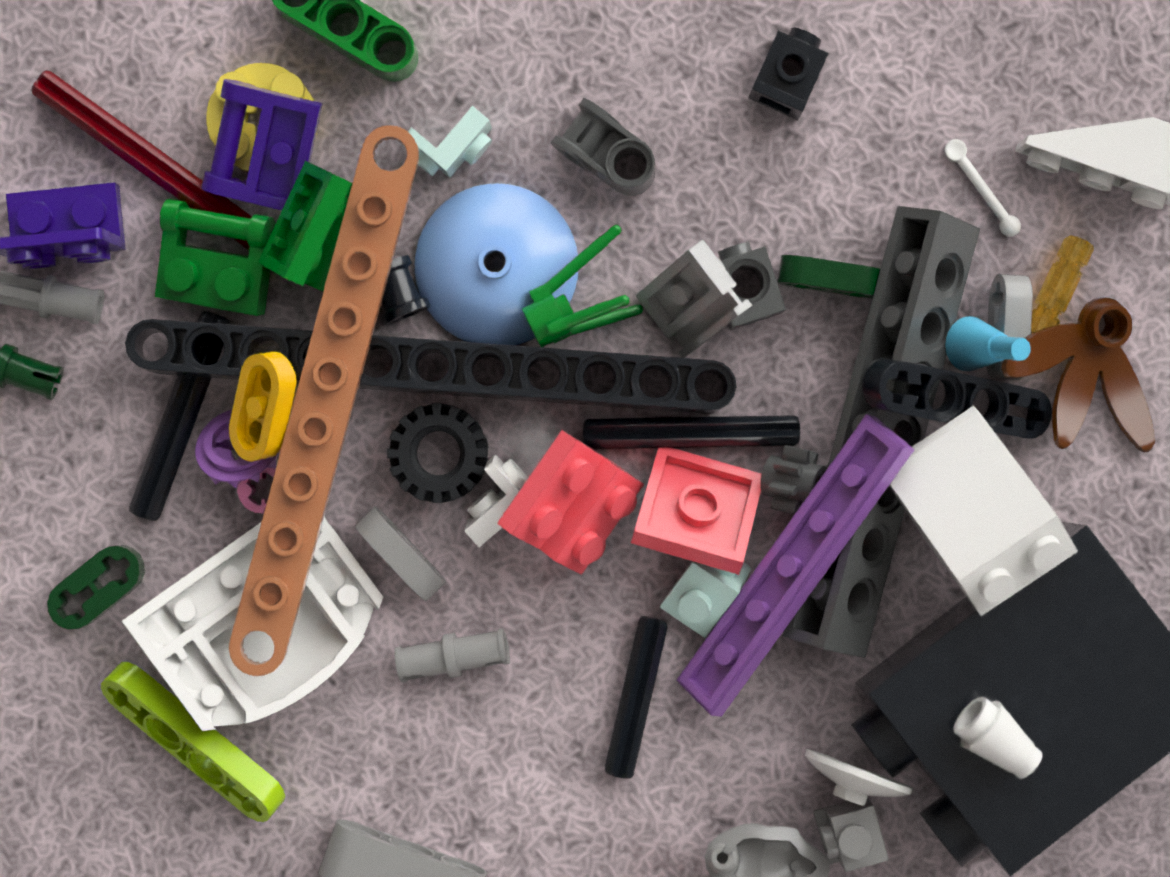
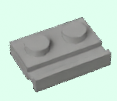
(693, 298)

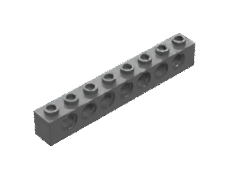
(906, 322)

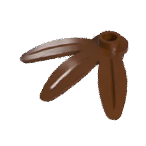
(1091, 356)

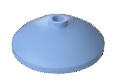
(453, 251)

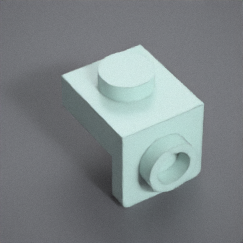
(463, 143)
(703, 595)

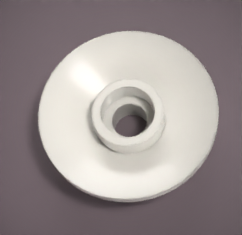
(854, 782)

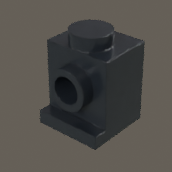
(786, 92)

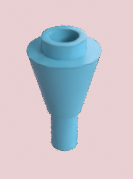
(977, 344)

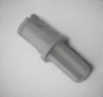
(51, 297)

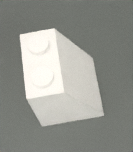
(980, 511)

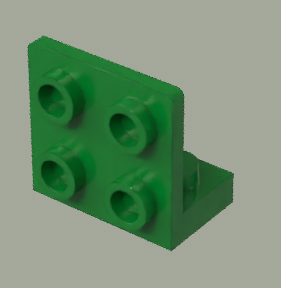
(308, 228)

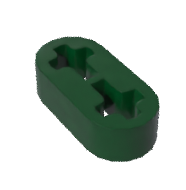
(828, 276)
(88, 576)

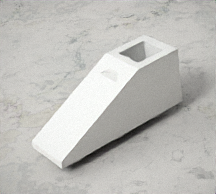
(1118, 154)

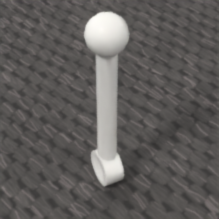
(956, 152)

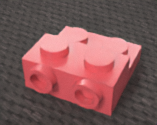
(571, 503)

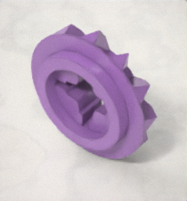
(216, 459)

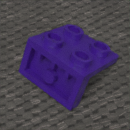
(65, 223)

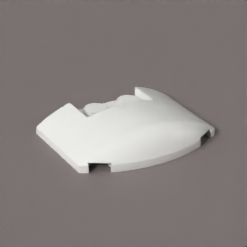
(192, 623)

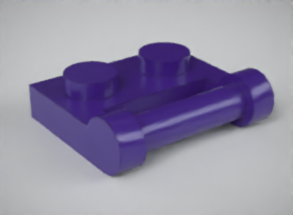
(280, 147)

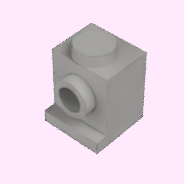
(851, 835)

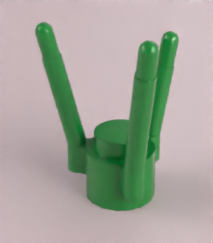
(554, 319)

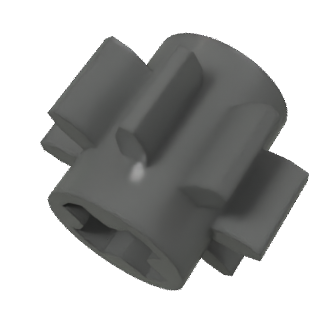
(790, 478)

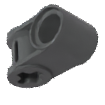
(597, 144)

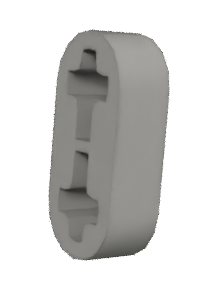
(1010, 311)
(400, 553)

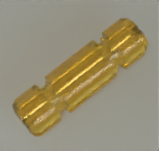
(1061, 282)

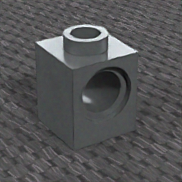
(769, 299)

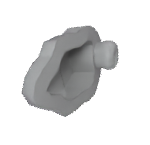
(764, 852)

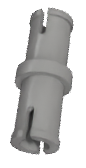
(452, 655)

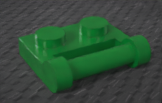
(210, 275)

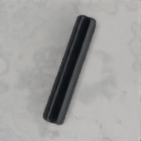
(636, 697)

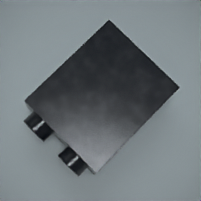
(1073, 666)

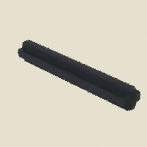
(175, 430)
(691, 432)

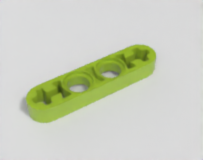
(203, 752)

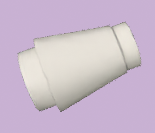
(995, 736)

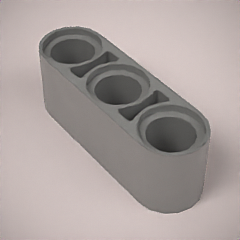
(367, 852)

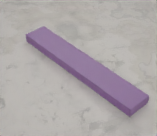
(795, 564)

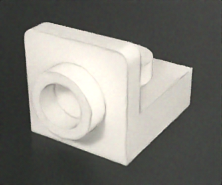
(491, 506)

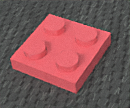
(698, 509)

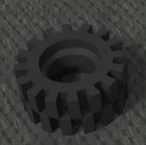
(404, 457)

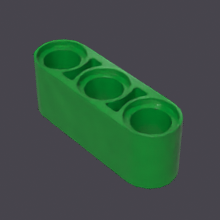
(364, 43)

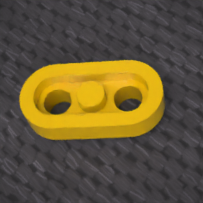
(262, 406)

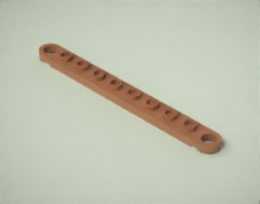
(324, 401)

